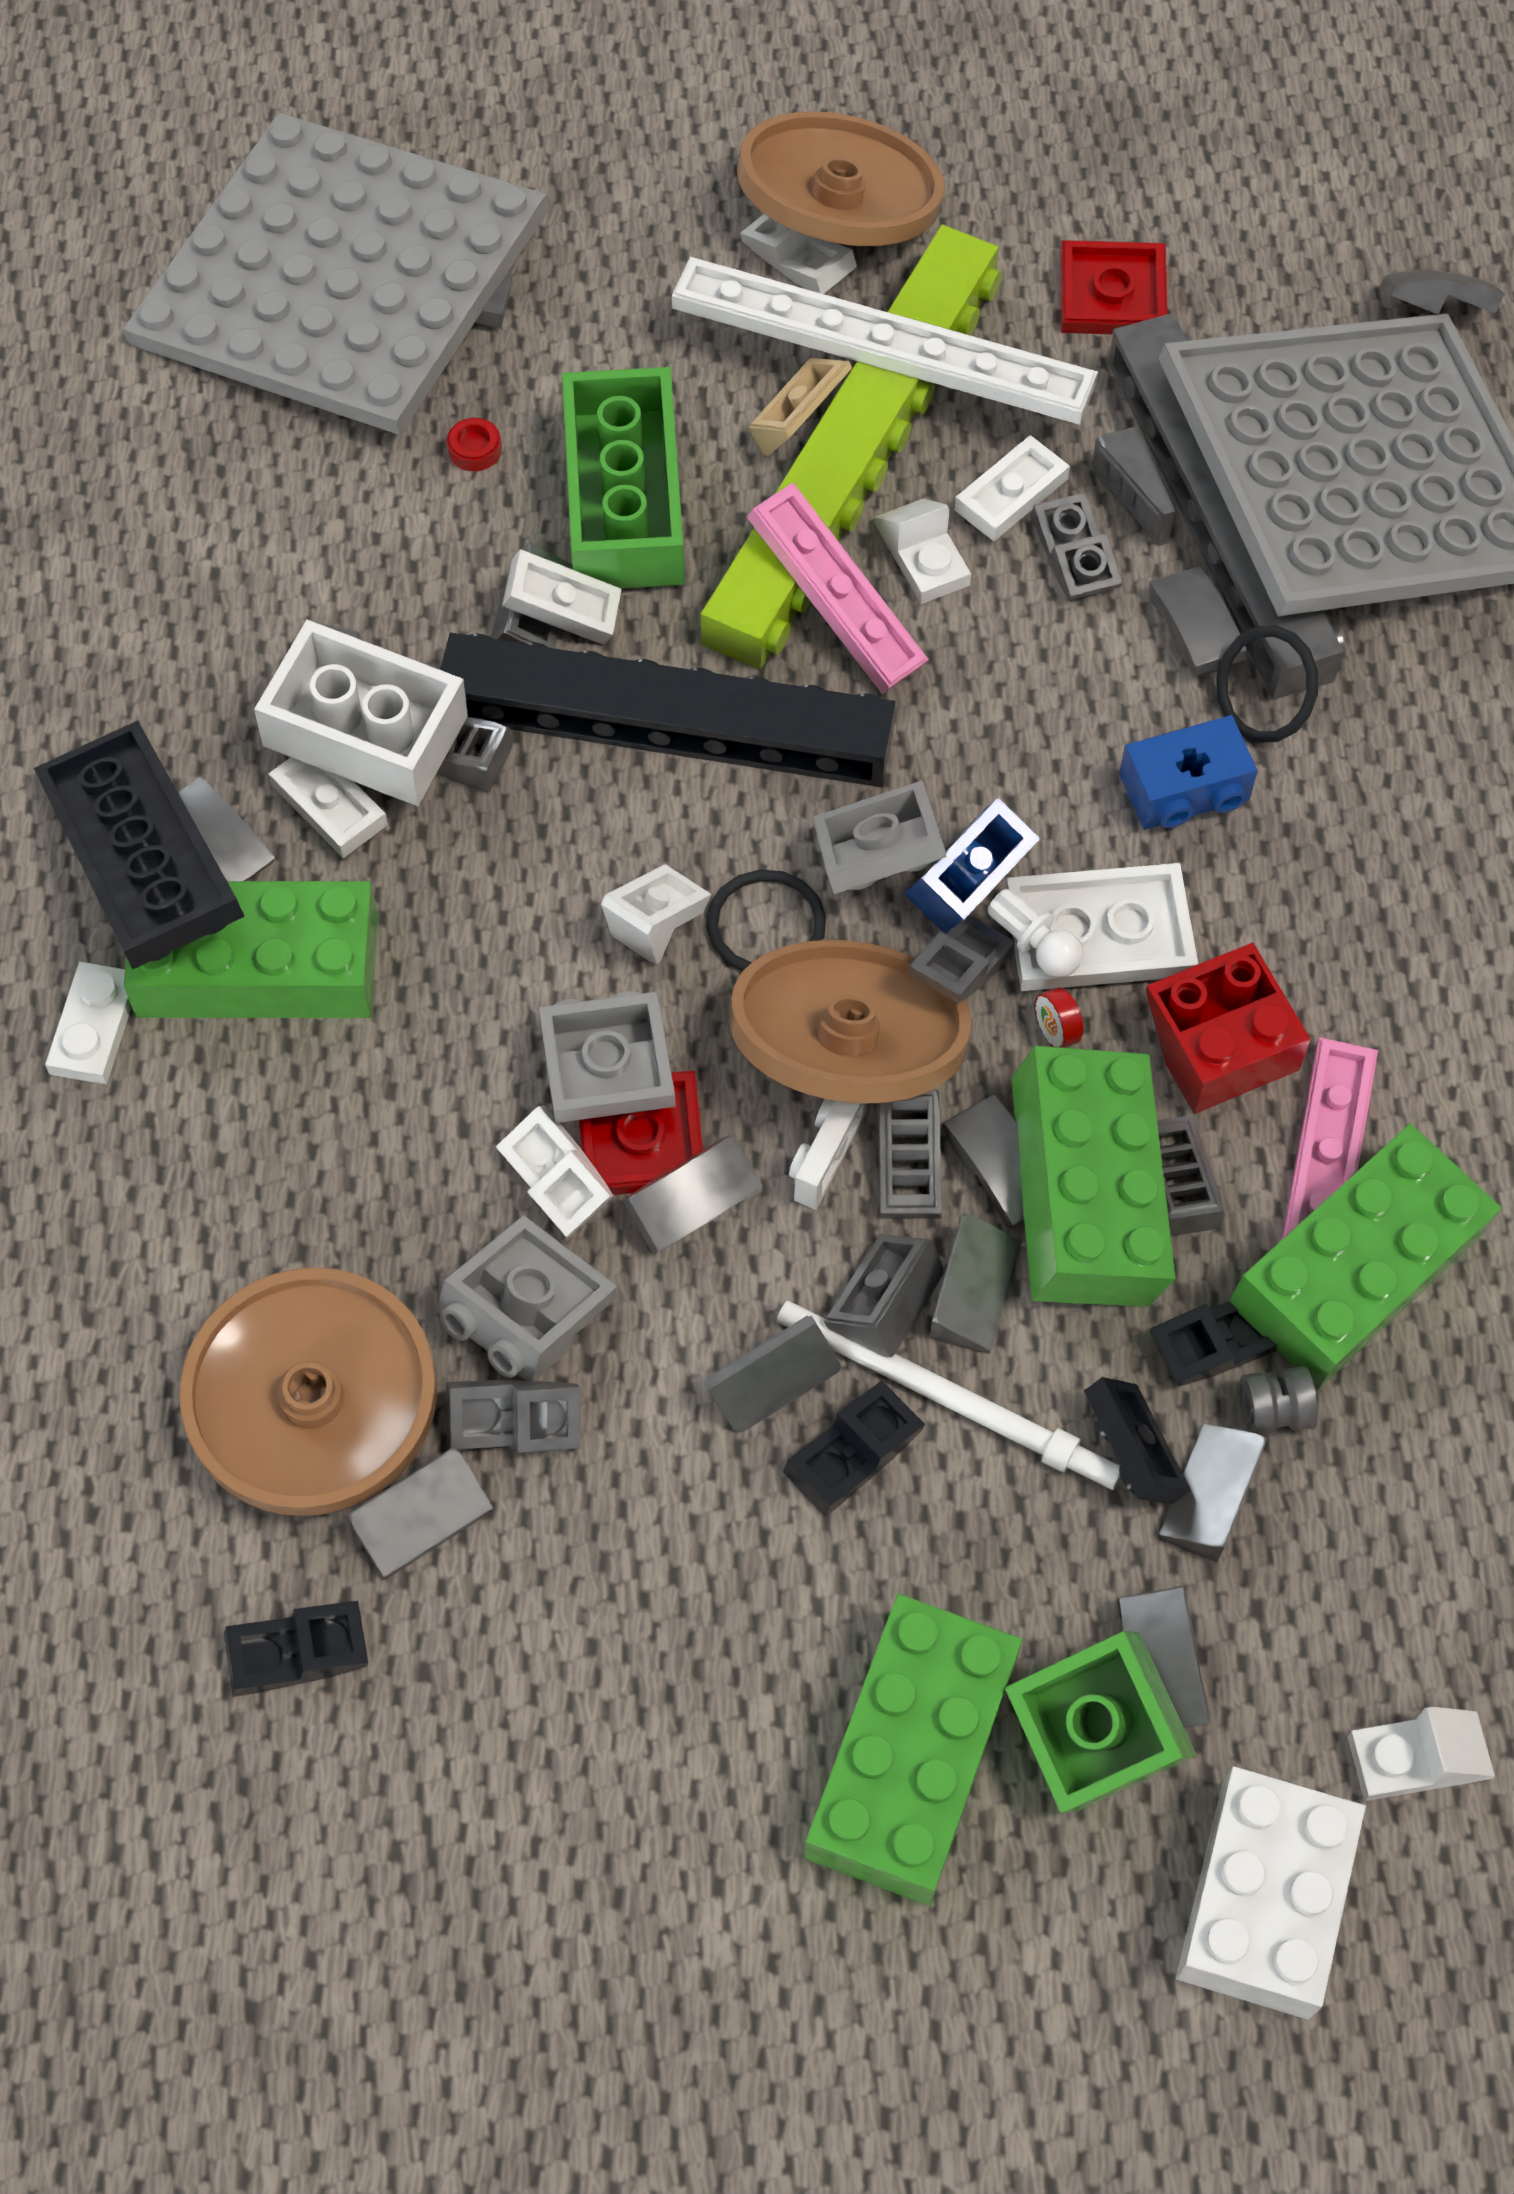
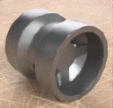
(1278, 1401)

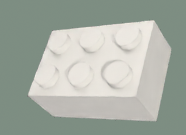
(361, 712)
(1271, 1893)

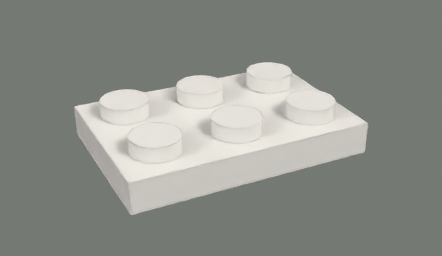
(1126, 918)

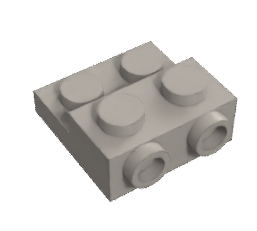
(879, 837)
(606, 1056)
(523, 1300)

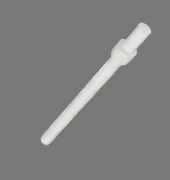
(1058, 1449)

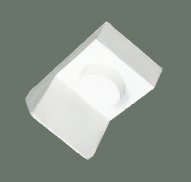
(924, 549)
(651, 908)
(1421, 1754)

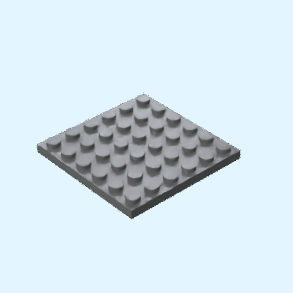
(337, 272)
(1354, 459)

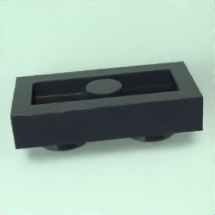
(1137, 1441)

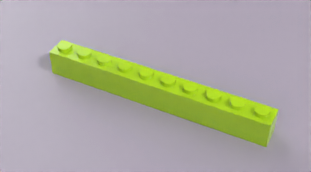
(850, 450)

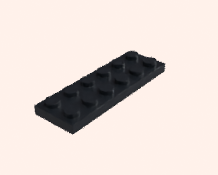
(138, 845)

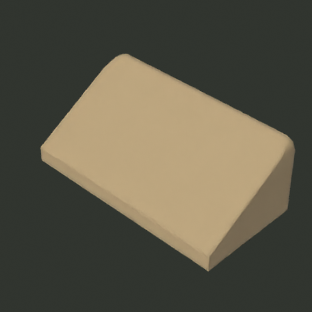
(796, 402)

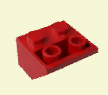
(1226, 1028)

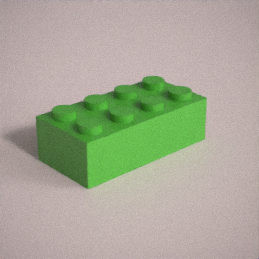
(623, 477)
(293, 955)
(1092, 1177)
(1364, 1255)
(912, 1749)

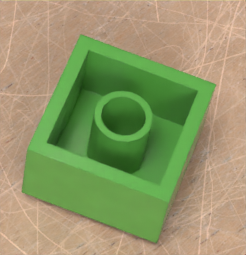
(1100, 1721)

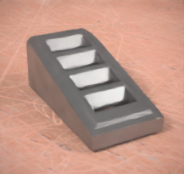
(1131, 476)
(480, 770)
(910, 1119)
(1194, 1215)

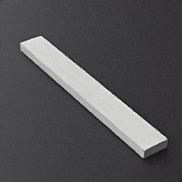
(885, 340)

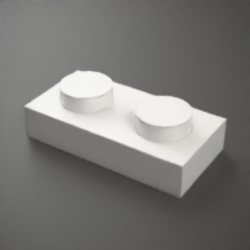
(1011, 488)
(562, 597)
(329, 804)
(90, 1025)
(817, 1164)

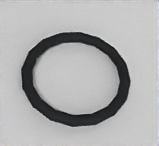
(1311, 682)
(753, 877)

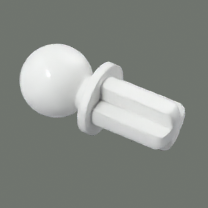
(1057, 951)

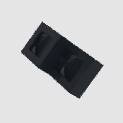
(1208, 1343)
(854, 1448)
(296, 1649)

